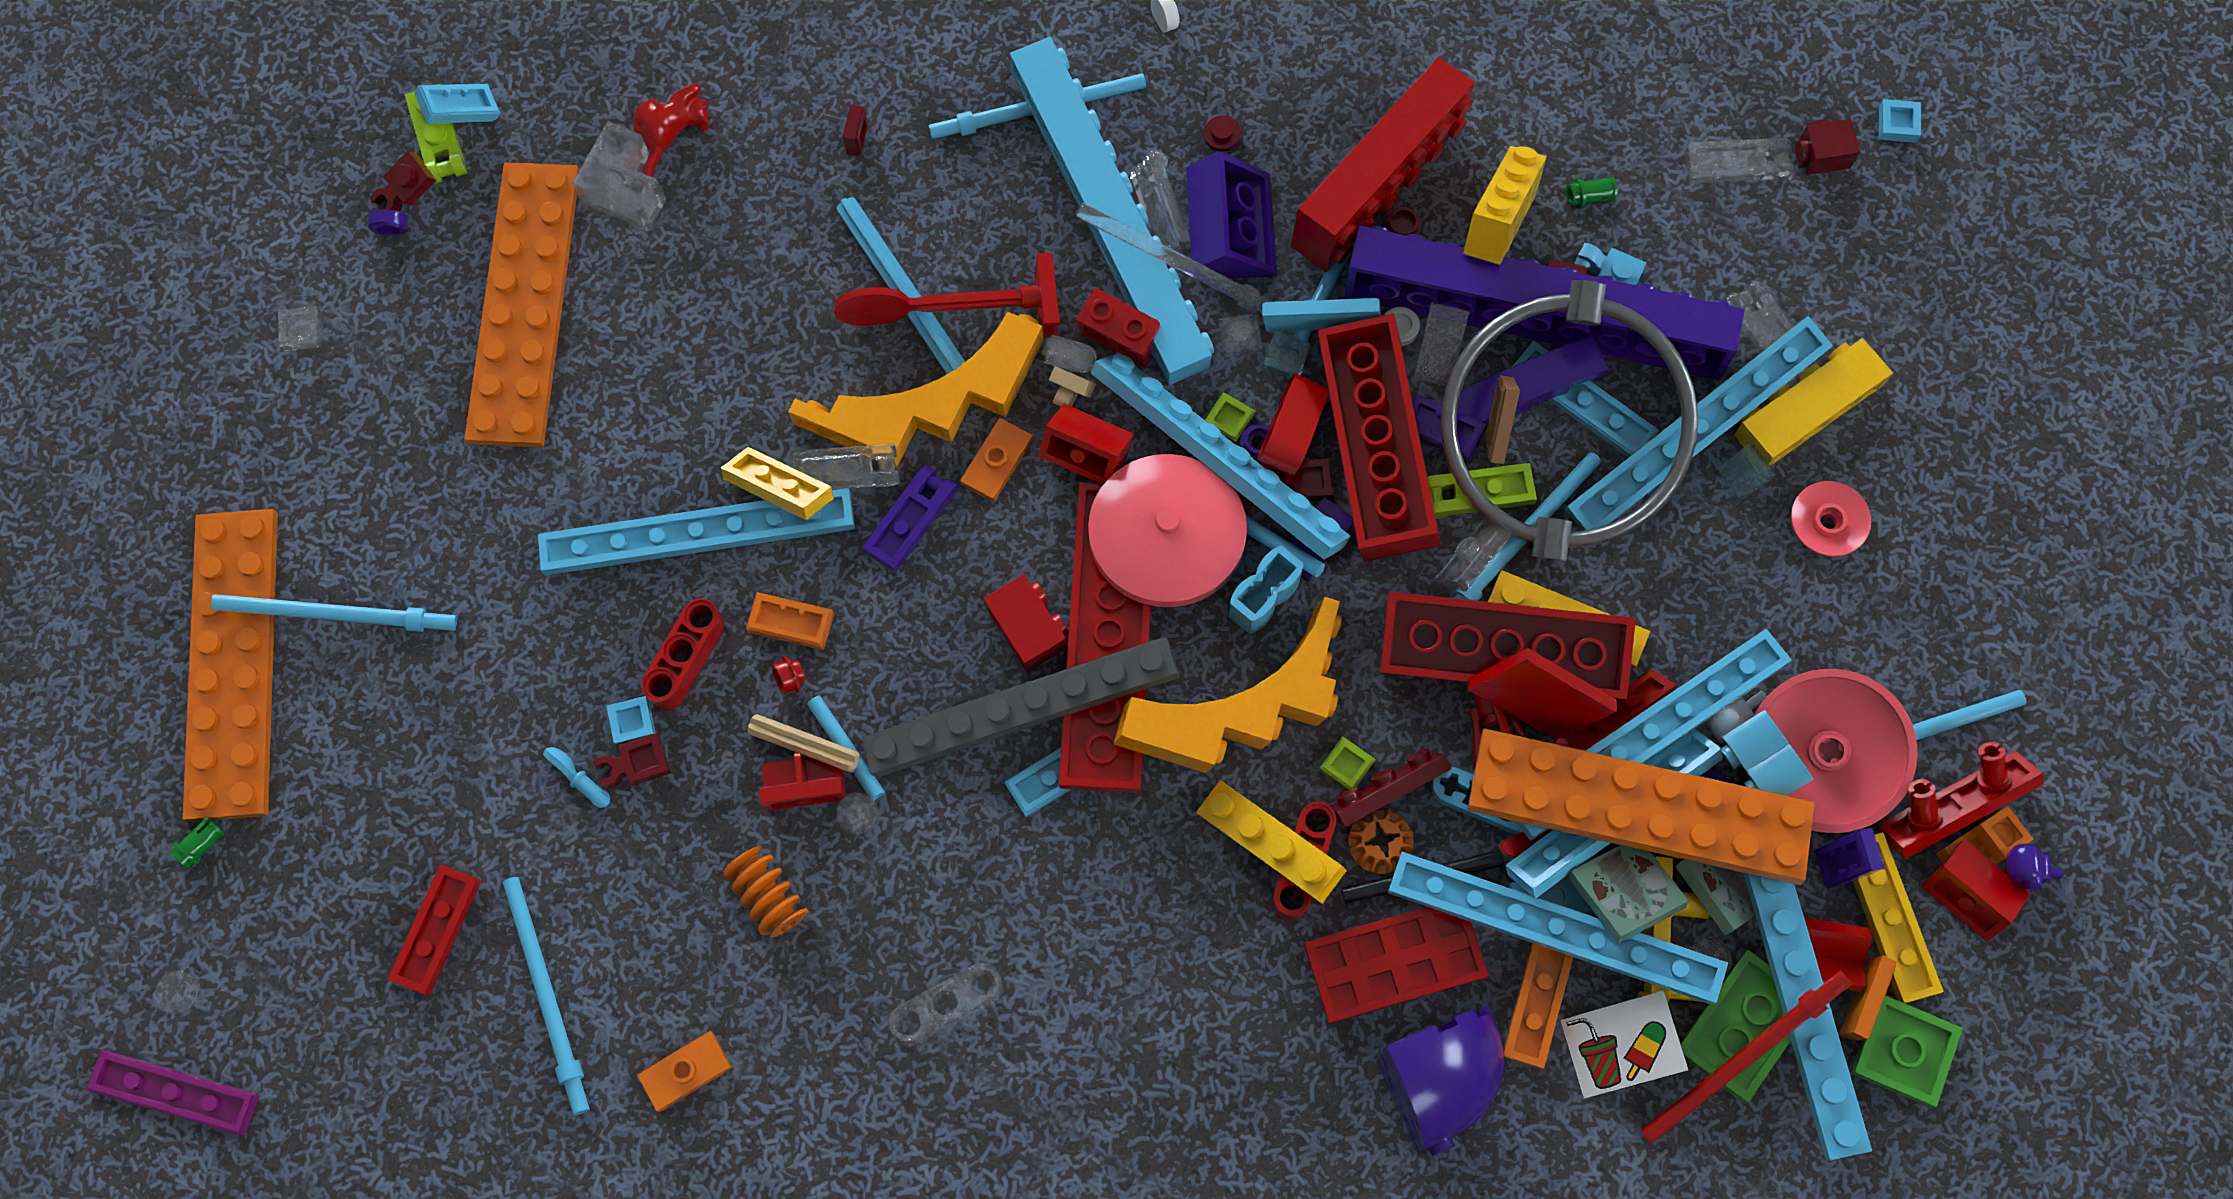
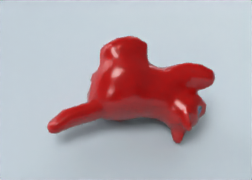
(662, 123)

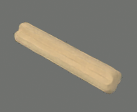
(803, 742)

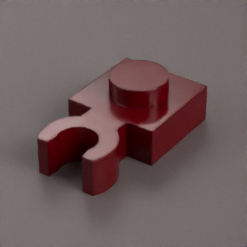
(407, 183)
(639, 761)

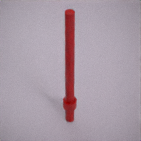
(1811, 1005)

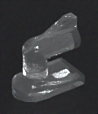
(1068, 354)

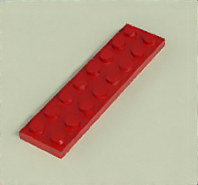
(1099, 626)

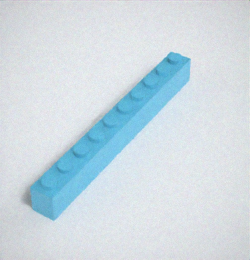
(1095, 180)

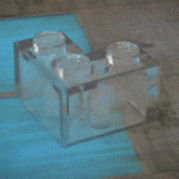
(614, 181)

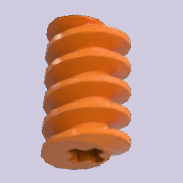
(763, 893)

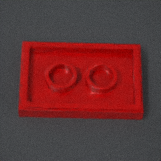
(1542, 694)

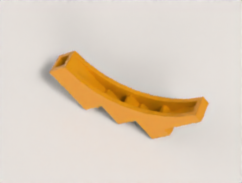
(1194, 732)

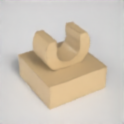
(1070, 386)

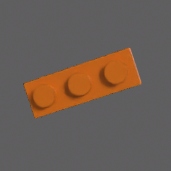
(1537, 1006)

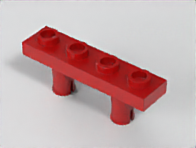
(1940, 814)

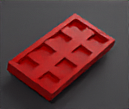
(1393, 962)

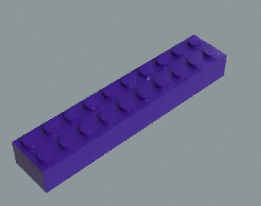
(1418, 271)

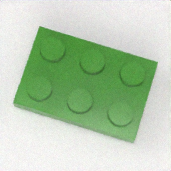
(1742, 1012)

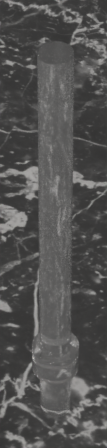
(1245, 295)

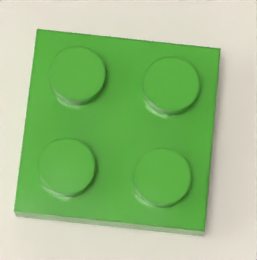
(1908, 1052)

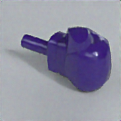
(2030, 867)

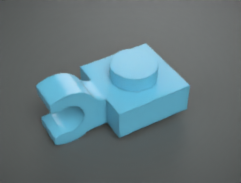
(1615, 264)

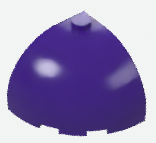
(1445, 1077)

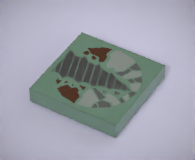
(1627, 890)
(1720, 892)

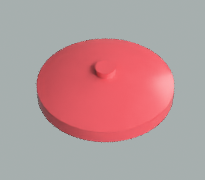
(1167, 530)
(1851, 742)

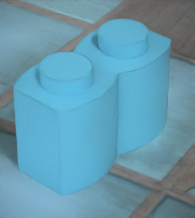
(1259, 594)
(1765, 756)

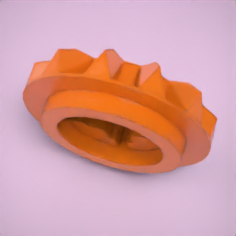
(1371, 857)

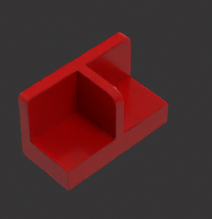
(800, 783)

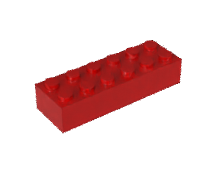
(1382, 165)
(1378, 438)
(1468, 636)

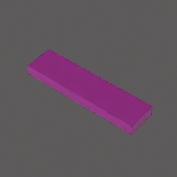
(173, 1092)

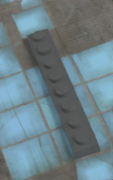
(1020, 707)

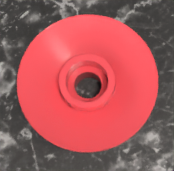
(1842, 506)

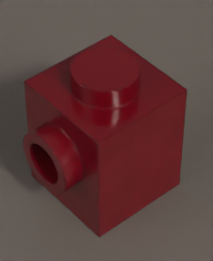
(1827, 146)

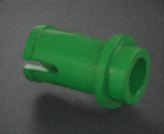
(1592, 191)
(196, 843)

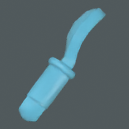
(577, 780)

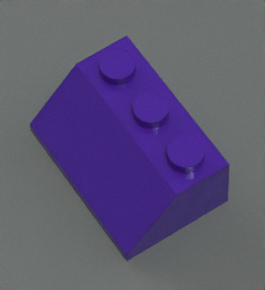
(1231, 217)

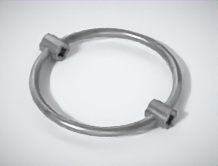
(1584, 306)

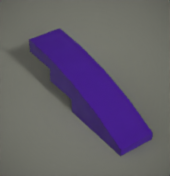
(1538, 378)

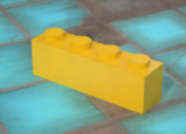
(1504, 204)
(1813, 402)

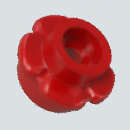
(788, 675)

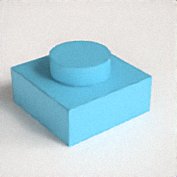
(1899, 120)
(630, 720)

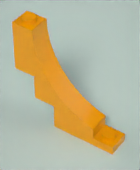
(986, 380)

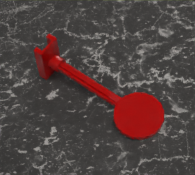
(888, 305)

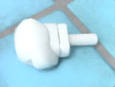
(1733, 716)

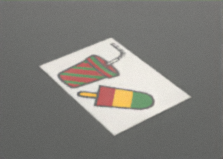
(1624, 1044)

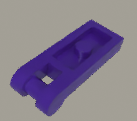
(909, 519)

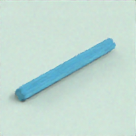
(897, 279)

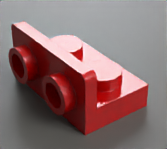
(1118, 326)

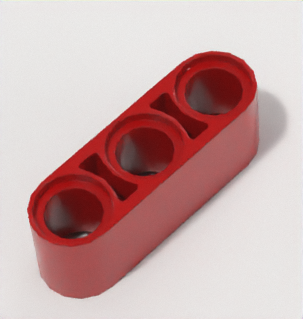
(1293, 424)
(682, 636)
(1319, 840)

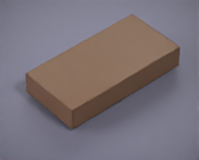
(1501, 419)

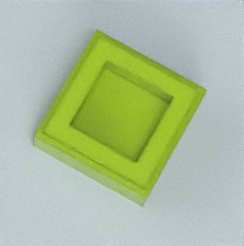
(1230, 417)
(1347, 764)

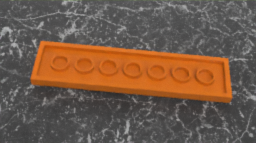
(522, 306)
(230, 668)
(1642, 806)

